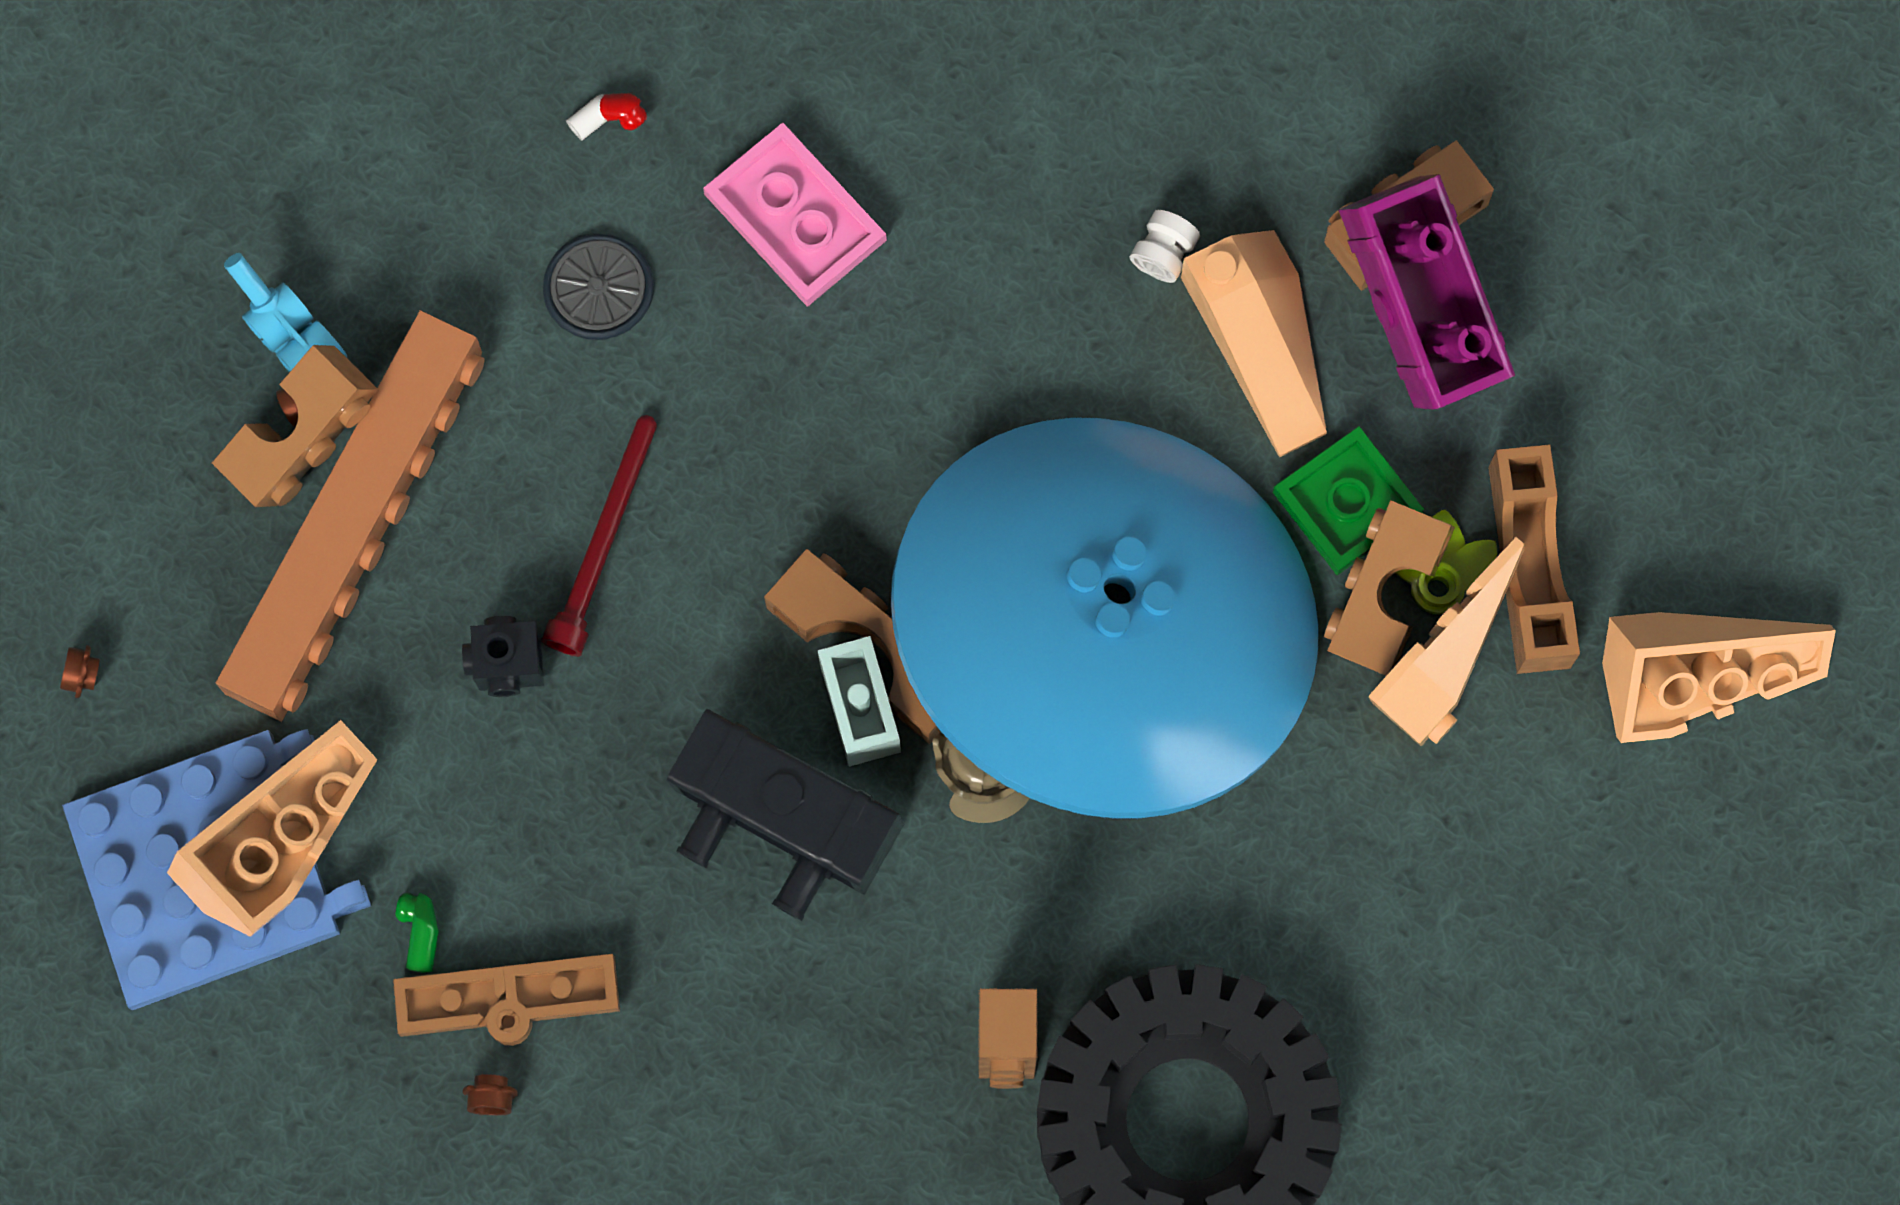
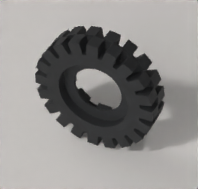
(1198, 1018)

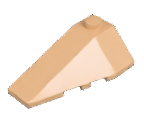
(1260, 324)
(1686, 665)
(1433, 675)
(267, 843)

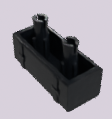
(784, 802)

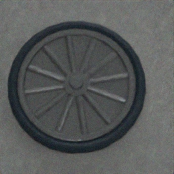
(598, 286)

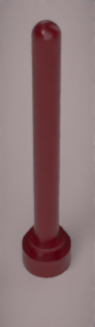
(567, 630)

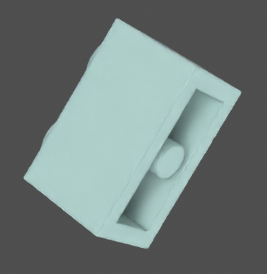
(859, 701)

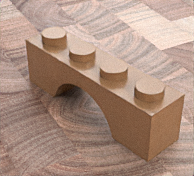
(1536, 597)
(818, 601)

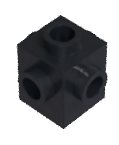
(517, 669)

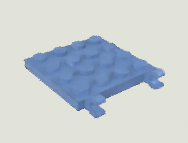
(149, 923)

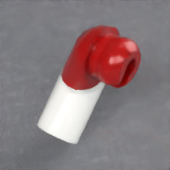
(606, 108)

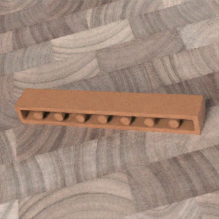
(351, 517)

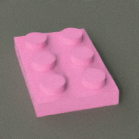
(795, 214)

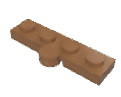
(506, 997)

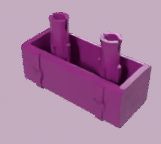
(1427, 292)

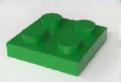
(1339, 495)

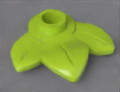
(1457, 570)

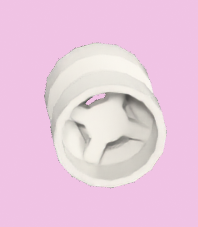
(1164, 246)

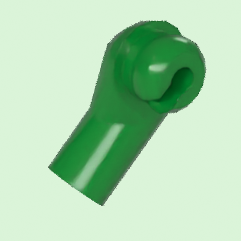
(423, 931)

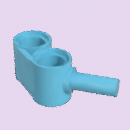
(278, 316)

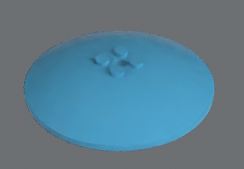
(1086, 695)

